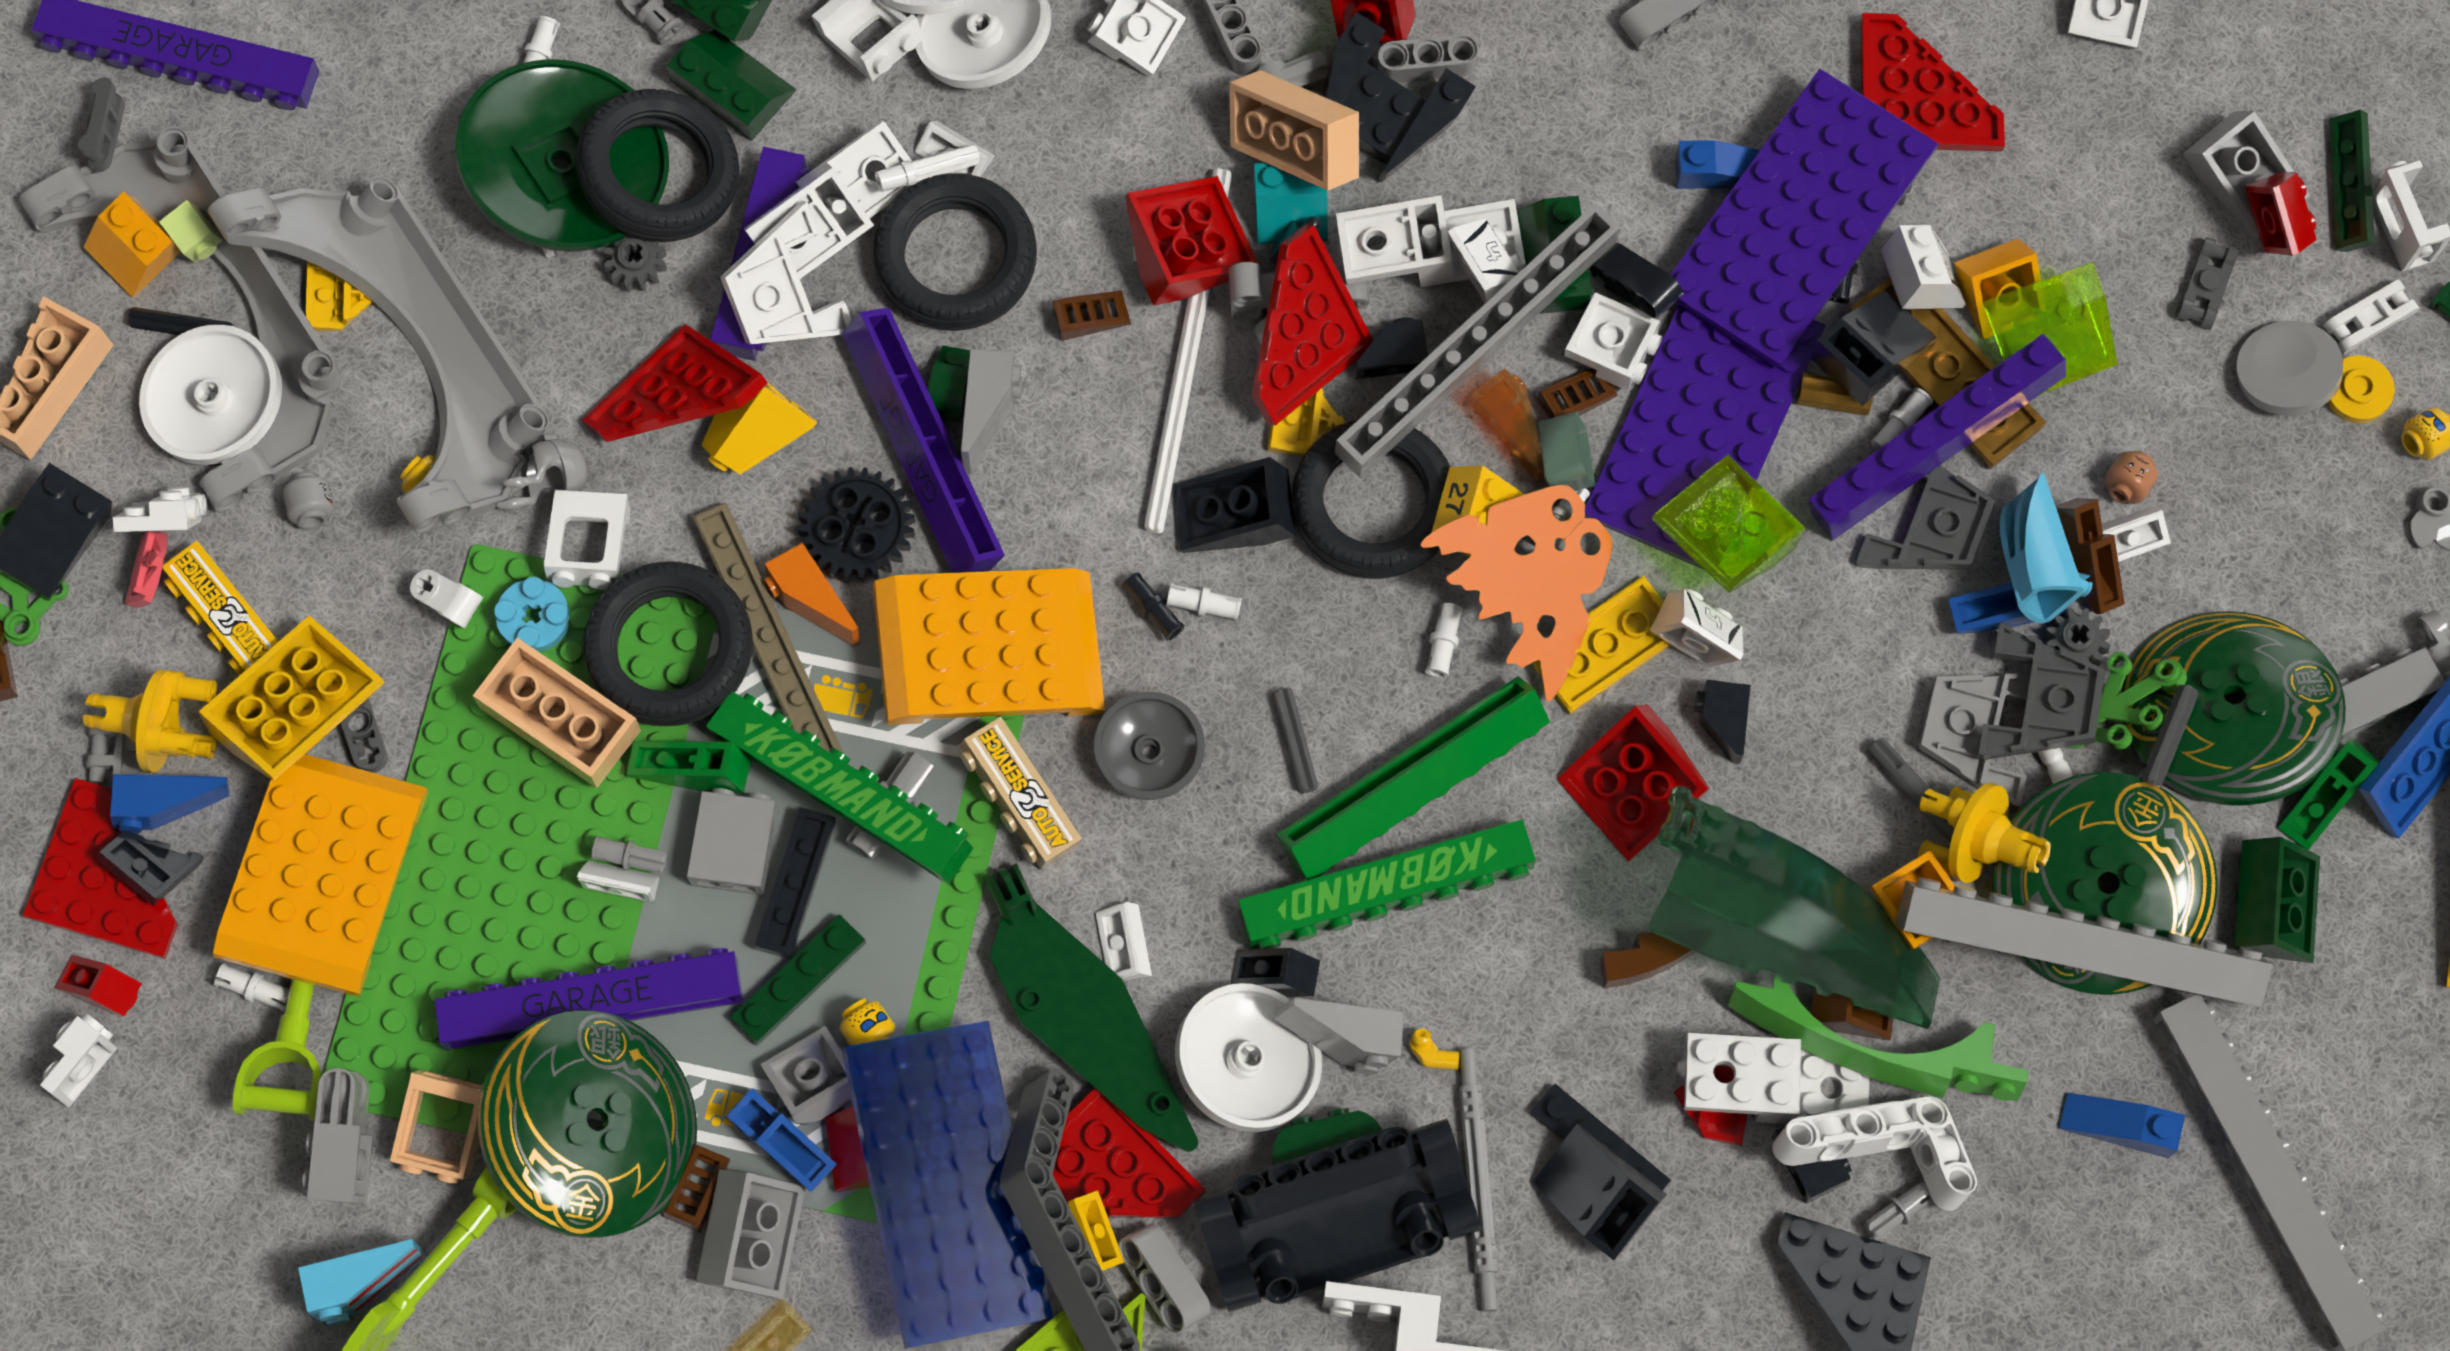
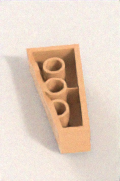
(49, 375)

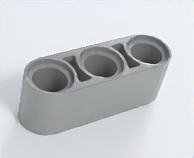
(1656, 18)
(1234, 40)
(1439, 48)
(1164, 1278)

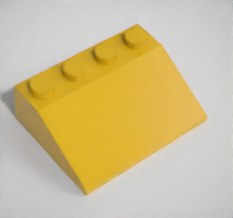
(289, 699)

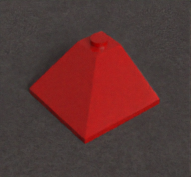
(1185, 238)
(1631, 778)

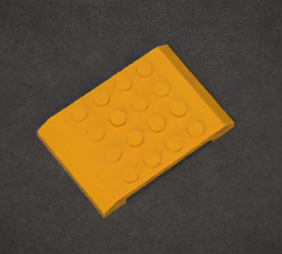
(987, 644)
(319, 874)

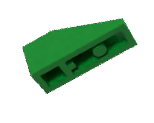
(690, 764)
(2329, 793)

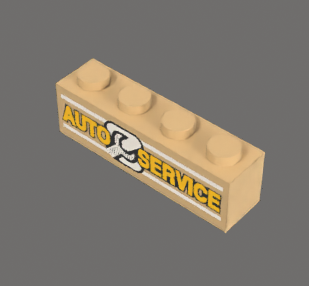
(1020, 793)

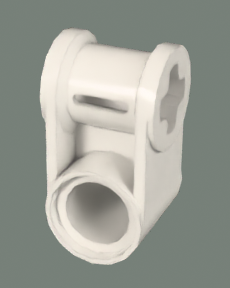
(445, 597)

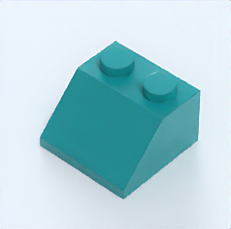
(1285, 198)

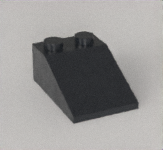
(1235, 507)
(51, 531)

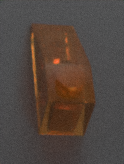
(1508, 413)

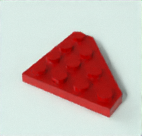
(1922, 90)
(1308, 328)
(676, 385)
(86, 896)
(1122, 1162)

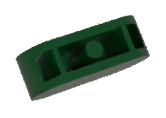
(1310, 1136)

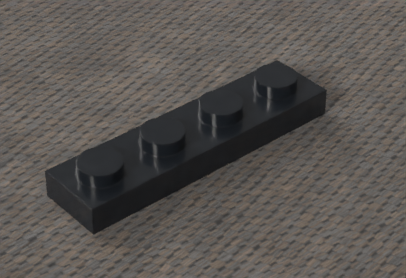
(795, 883)
(1561, 1114)

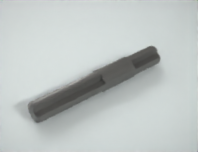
(1906, 780)

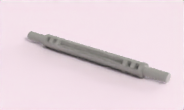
(1478, 1178)

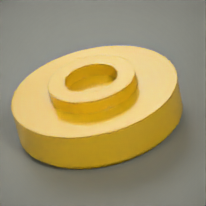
(2364, 390)

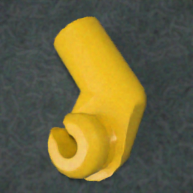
(1429, 1054)

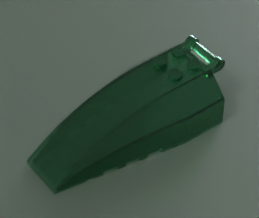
(1784, 911)

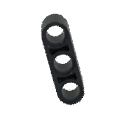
(1637, 280)

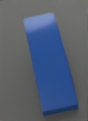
(1986, 609)
(780, 1140)

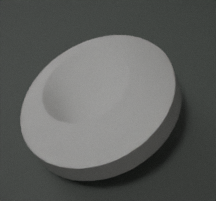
(2289, 368)

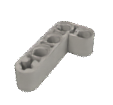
(1252, 290)

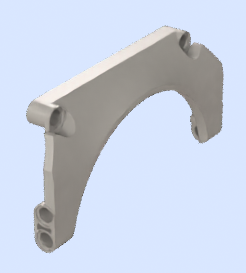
(161, 184)
(391, 259)

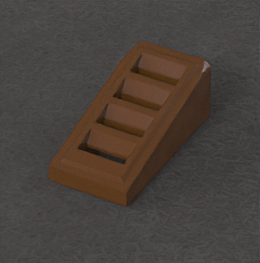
(1081, 328)
(1551, 406)
(671, 1211)

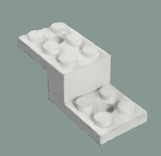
(838, 197)
(1417, 239)
(1769, 1080)
(1415, 1312)

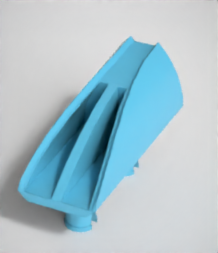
(2039, 555)

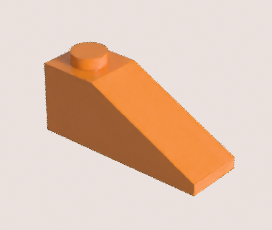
(808, 593)

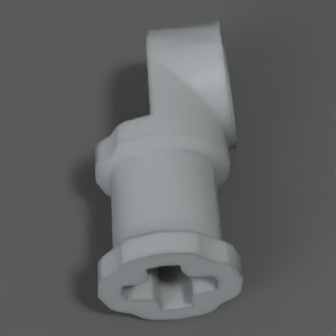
(657, 19)
(2438, 634)

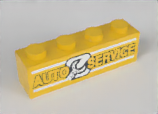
(218, 605)

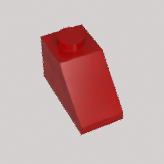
(99, 985)

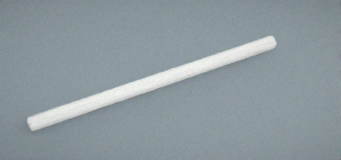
(1178, 400)

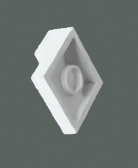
(2108, 20)
(1136, 32)
(1614, 341)
(169, 511)
(85, 1052)

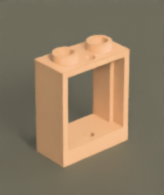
(415, 1162)

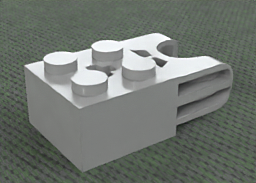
(340, 1140)

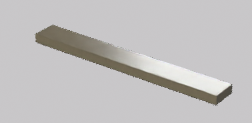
(769, 634)

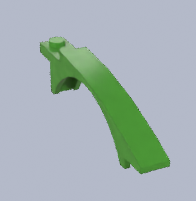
(1961, 1066)

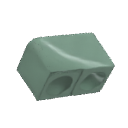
(1566, 452)

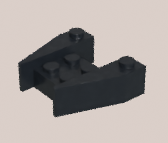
(1391, 117)

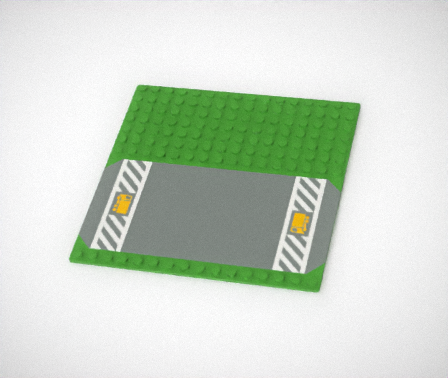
(508, 828)

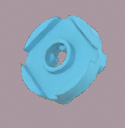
(533, 594)

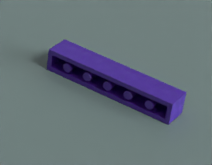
(772, 184)

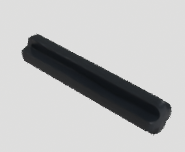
(167, 322)

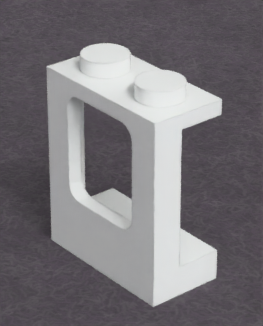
(844, 19)
(2415, 243)
(588, 507)

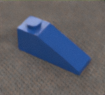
(1711, 164)
(156, 800)
(2123, 1123)

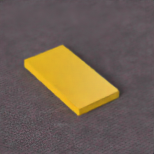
(1613, 644)

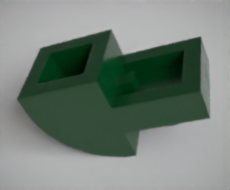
(949, 382)

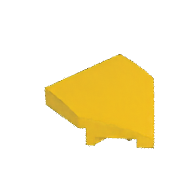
(319, 300)
(1303, 426)

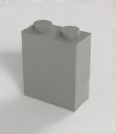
(733, 842)

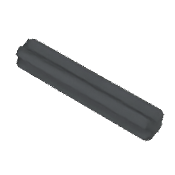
(2170, 735)
(1295, 740)

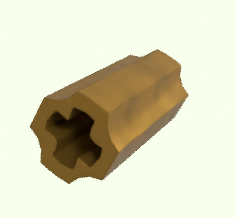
(1825, 393)

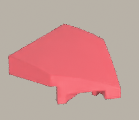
(147, 569)

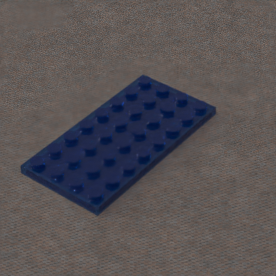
(934, 1162)

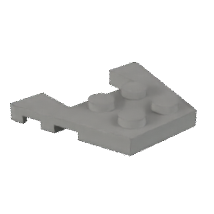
(1956, 721)

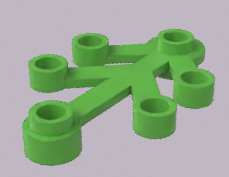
(21, 611)
(2115, 704)

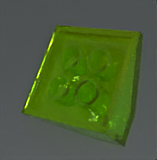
(2068, 311)
(1730, 525)

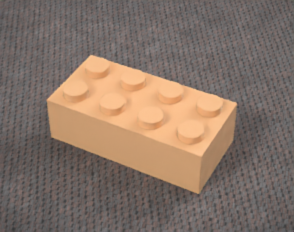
(1294, 130)
(557, 712)

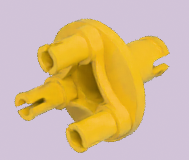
(153, 718)
(1981, 833)

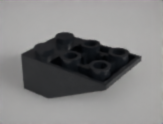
(1871, 346)
(1598, 1191)

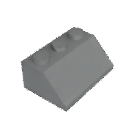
(750, 1234)

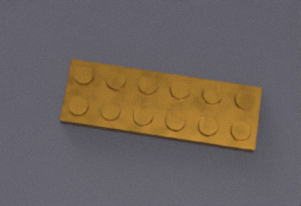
(1952, 366)

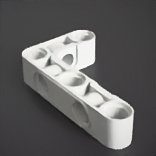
(1876, 1128)

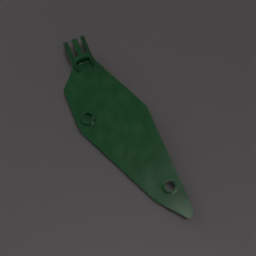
(1081, 1011)

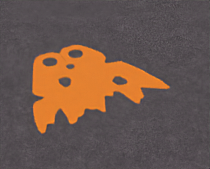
(1532, 583)

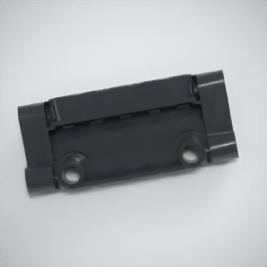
(1337, 1214)

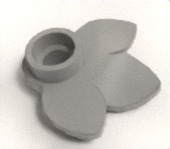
(2431, 524)

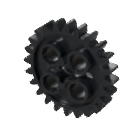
(886, 535)

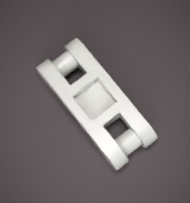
(2371, 316)

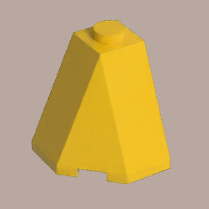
(755, 431)

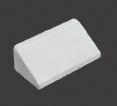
(940, 138)
(2138, 532)
(618, 881)
(1123, 941)

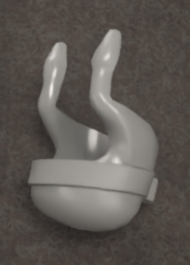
(551, 465)

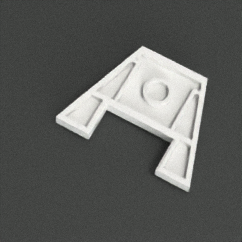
(768, 290)

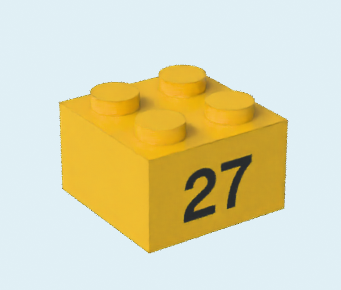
(1471, 492)

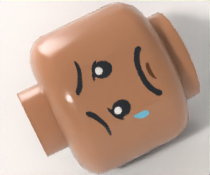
(2131, 477)

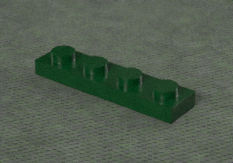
(2352, 181)
(798, 979)

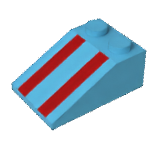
(352, 1282)

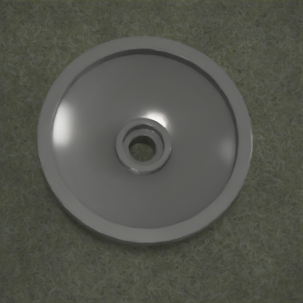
(1144, 722)

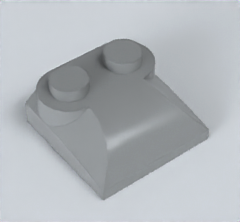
(810, 1077)

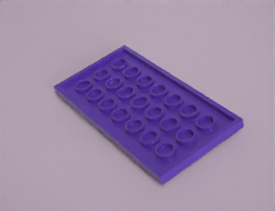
(1800, 217)
(1692, 410)

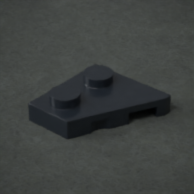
(147, 865)

